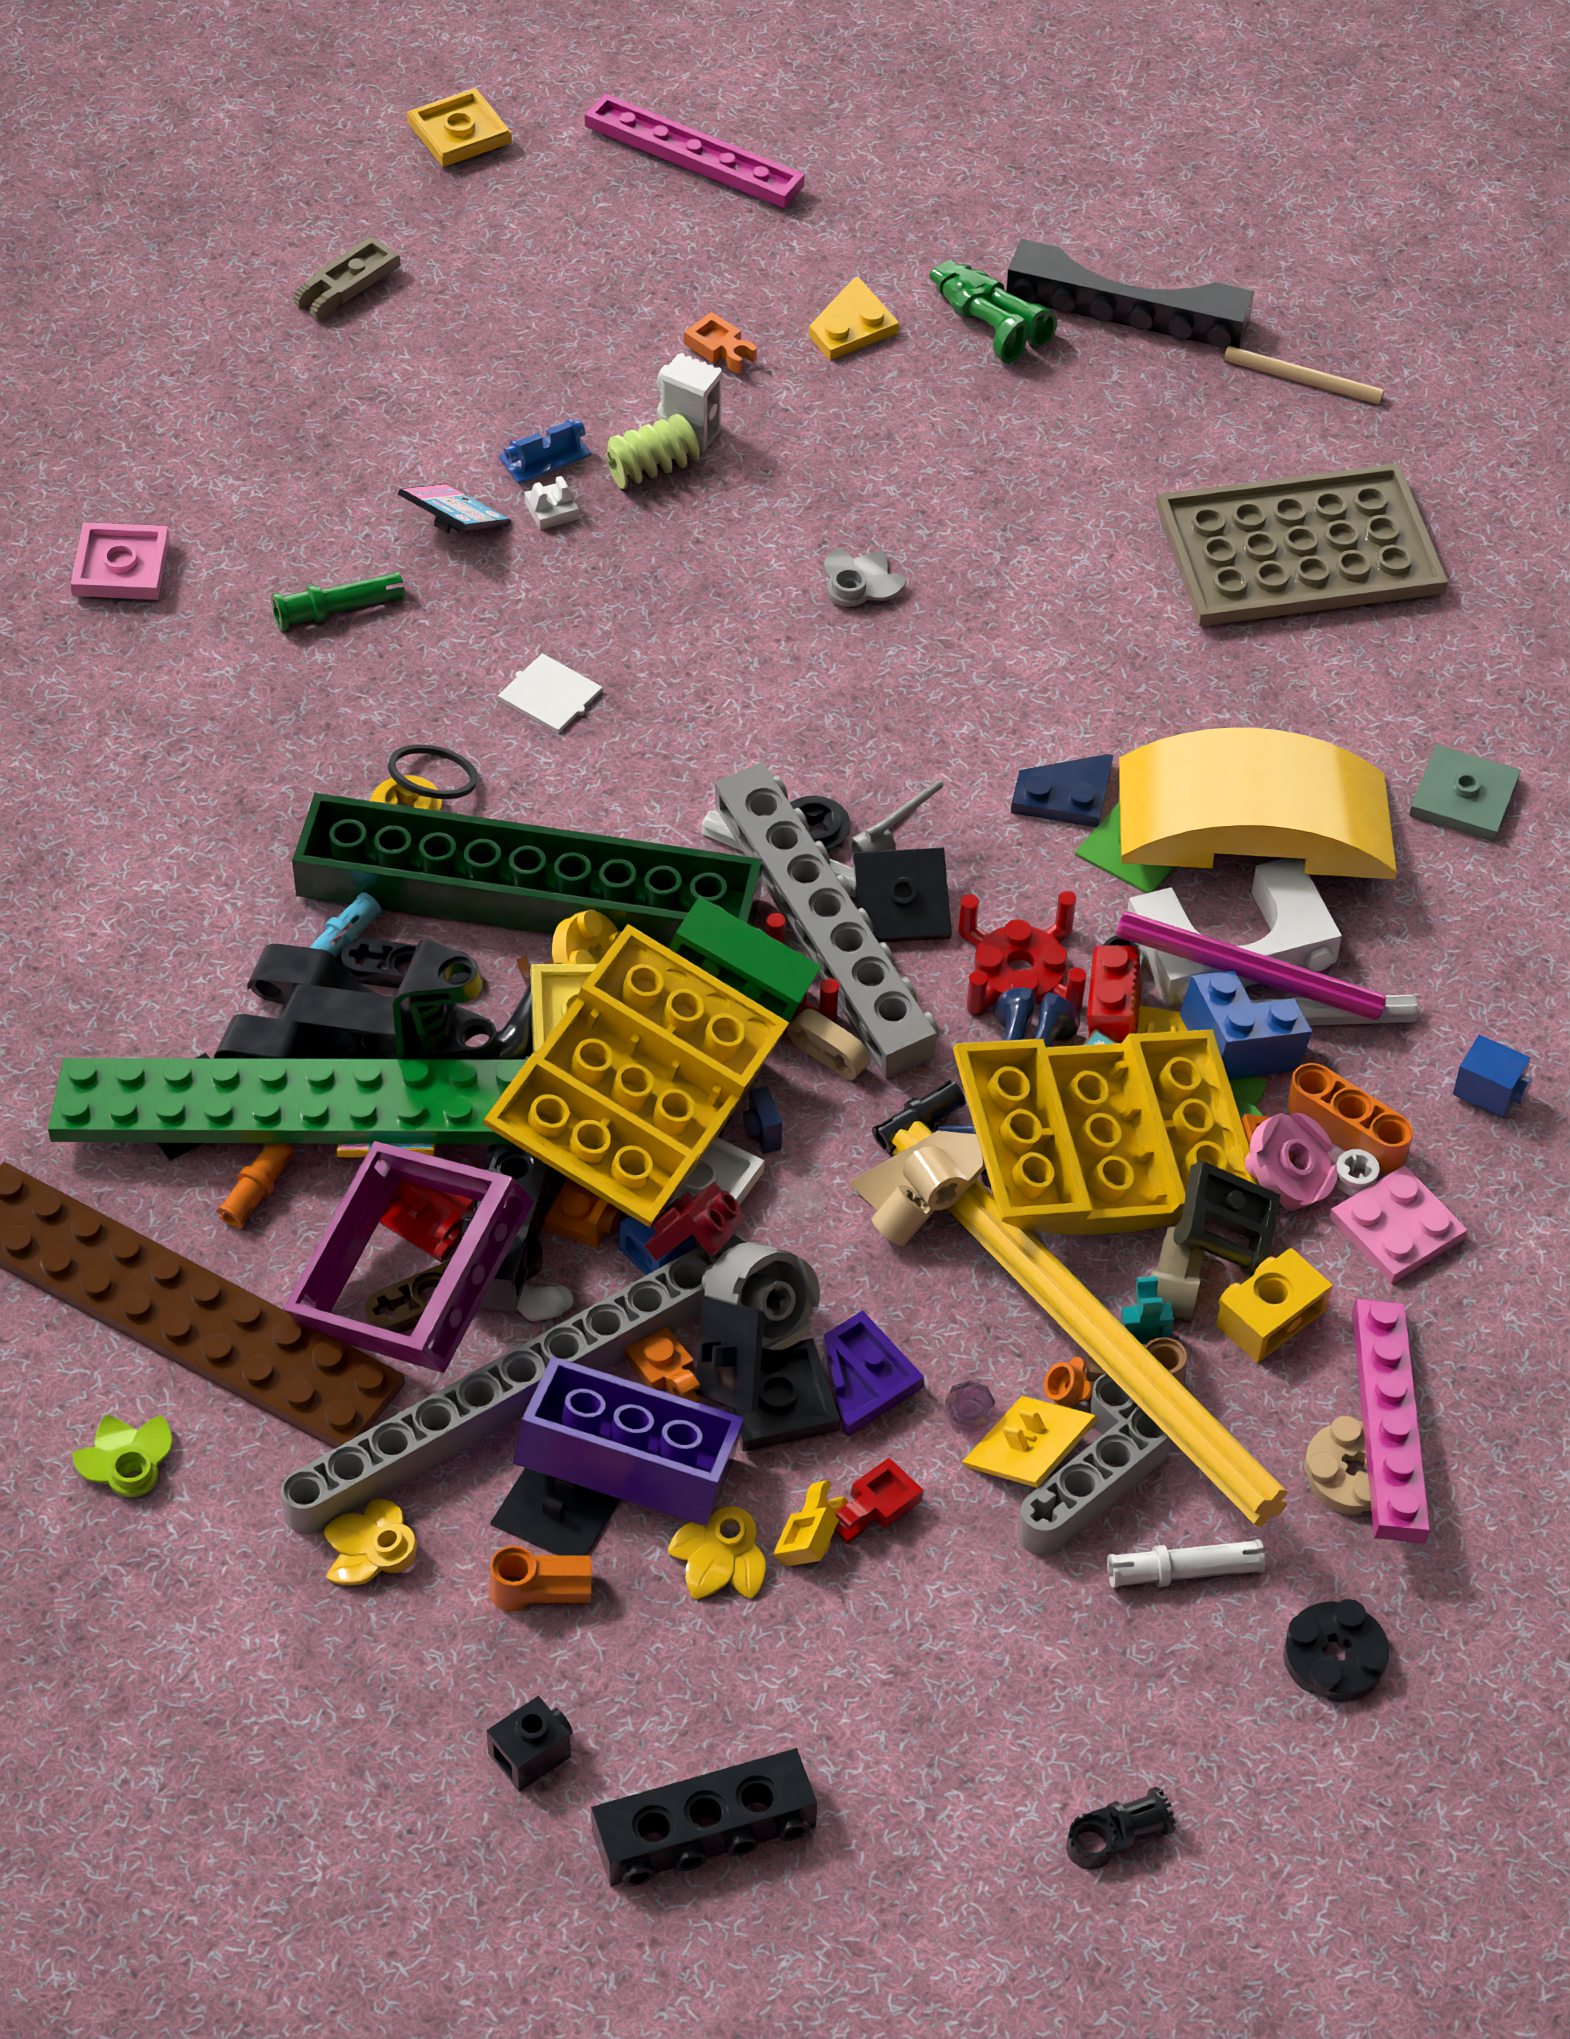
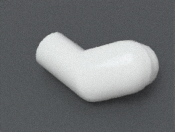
(544, 1302)

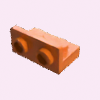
(581, 1215)

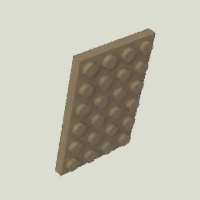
(1300, 544)

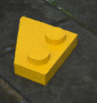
(852, 321)

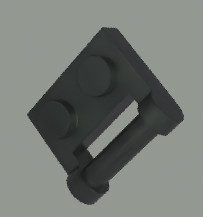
(1231, 1204)

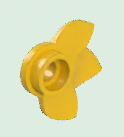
(366, 1542)
(718, 1559)

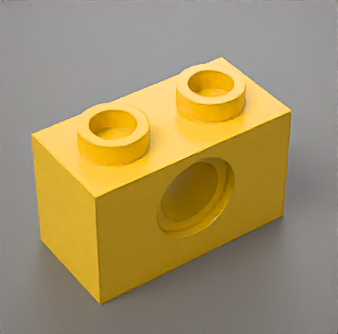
(1262, 1327)

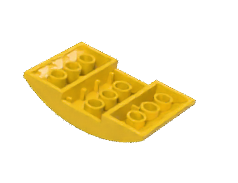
(1254, 798)
(638, 1076)
(1100, 1129)

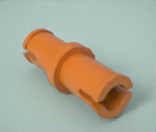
(255, 1183)

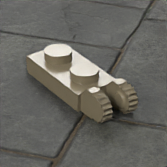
(346, 277)

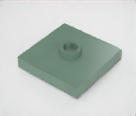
(1465, 793)

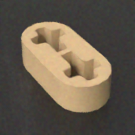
(829, 1043)

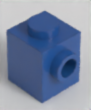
(1493, 1076)

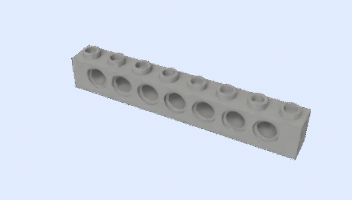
(891, 1044)

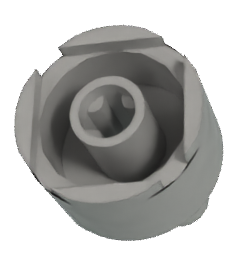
(768, 1282)

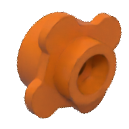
(1068, 1383)

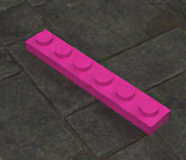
(694, 150)
(1390, 1422)

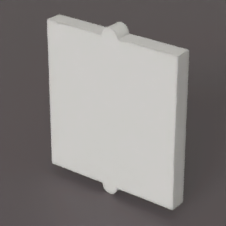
(550, 693)

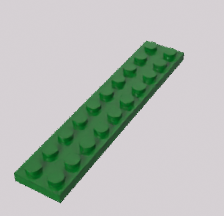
(278, 1100)

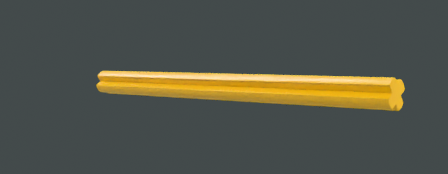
(1116, 1350)

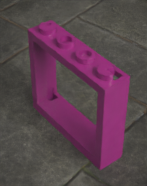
(464, 1280)

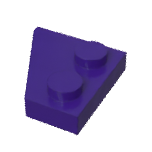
(867, 1372)

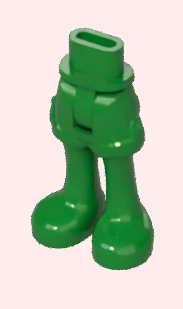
(980, 296)

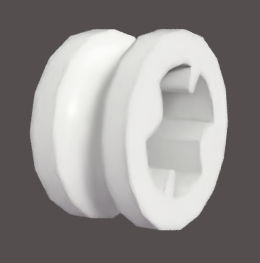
(1359, 1159)

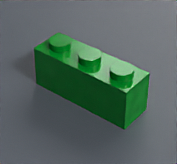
(745, 958)

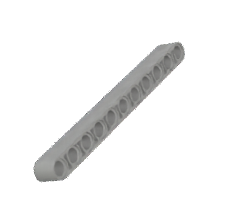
(495, 1386)

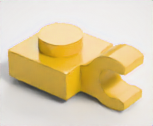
(809, 1531)

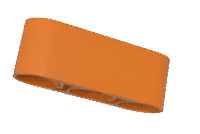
(1350, 1115)

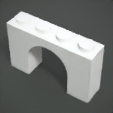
(1292, 907)

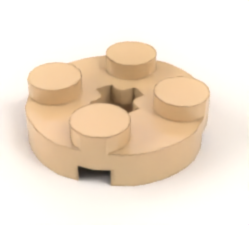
(1328, 1472)

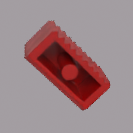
(1114, 991)

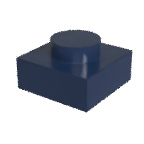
(763, 1120)

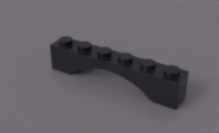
(1204, 313)

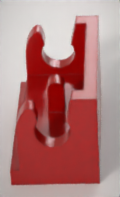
(427, 1218)

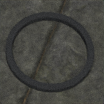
(427, 792)

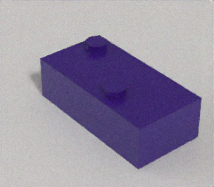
(628, 1440)

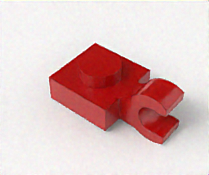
(878, 1495)

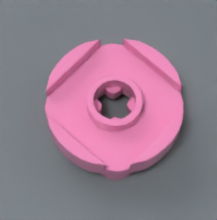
(1273, 1169)

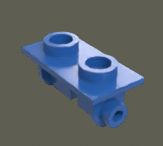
(540, 455)

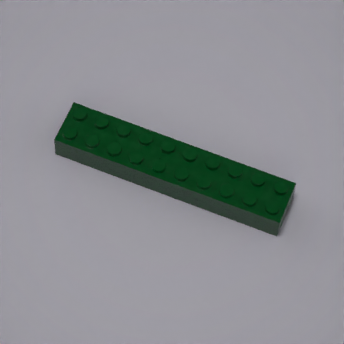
(510, 870)

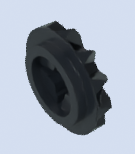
(834, 817)

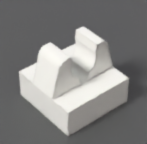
(551, 504)

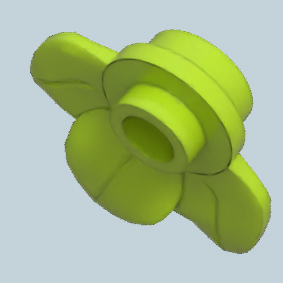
(124, 1450)

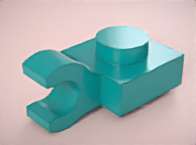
(1148, 1317)

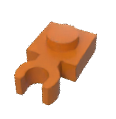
(718, 339)

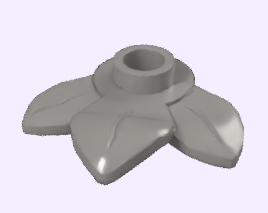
(860, 578)

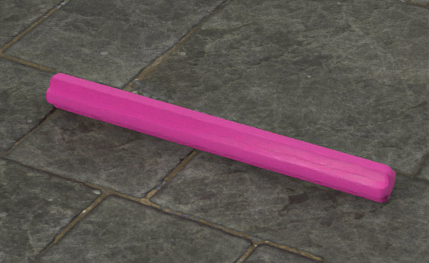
(1251, 965)

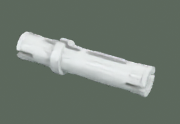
(1185, 1563)

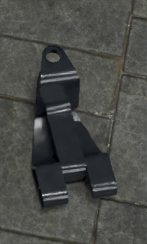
(338, 1018)

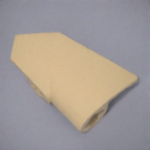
(919, 1182)

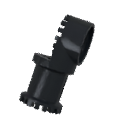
(1120, 1827)

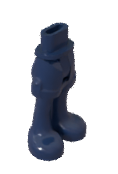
(1056, 1019)

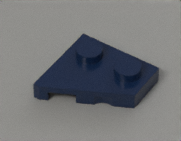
(1064, 790)

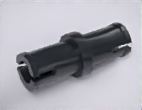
(925, 1110)

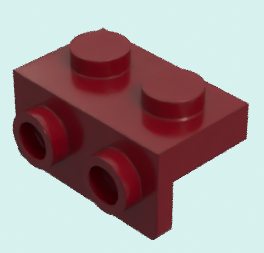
(708, 1216)

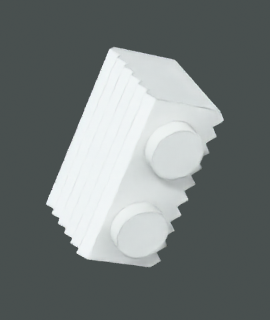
(694, 393)

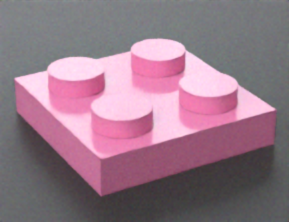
(120, 561)
(1398, 1224)

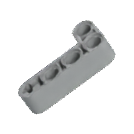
(1089, 1474)

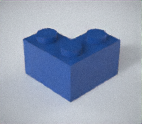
(1249, 1035)

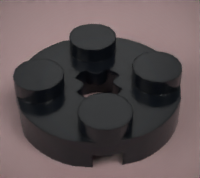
(1326, 1675)

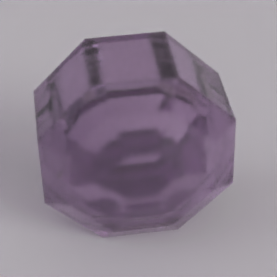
(969, 1406)

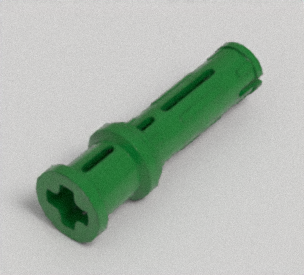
(317, 602)

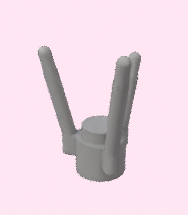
(879, 837)

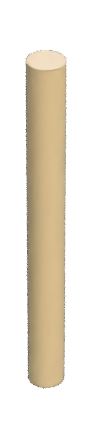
(1304, 375)

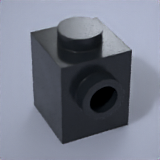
(530, 1742)

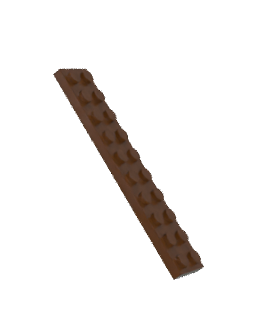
(189, 1313)

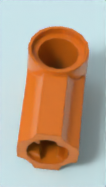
(543, 1578)

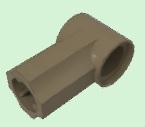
(1179, 1276)

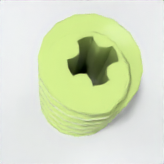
(651, 447)

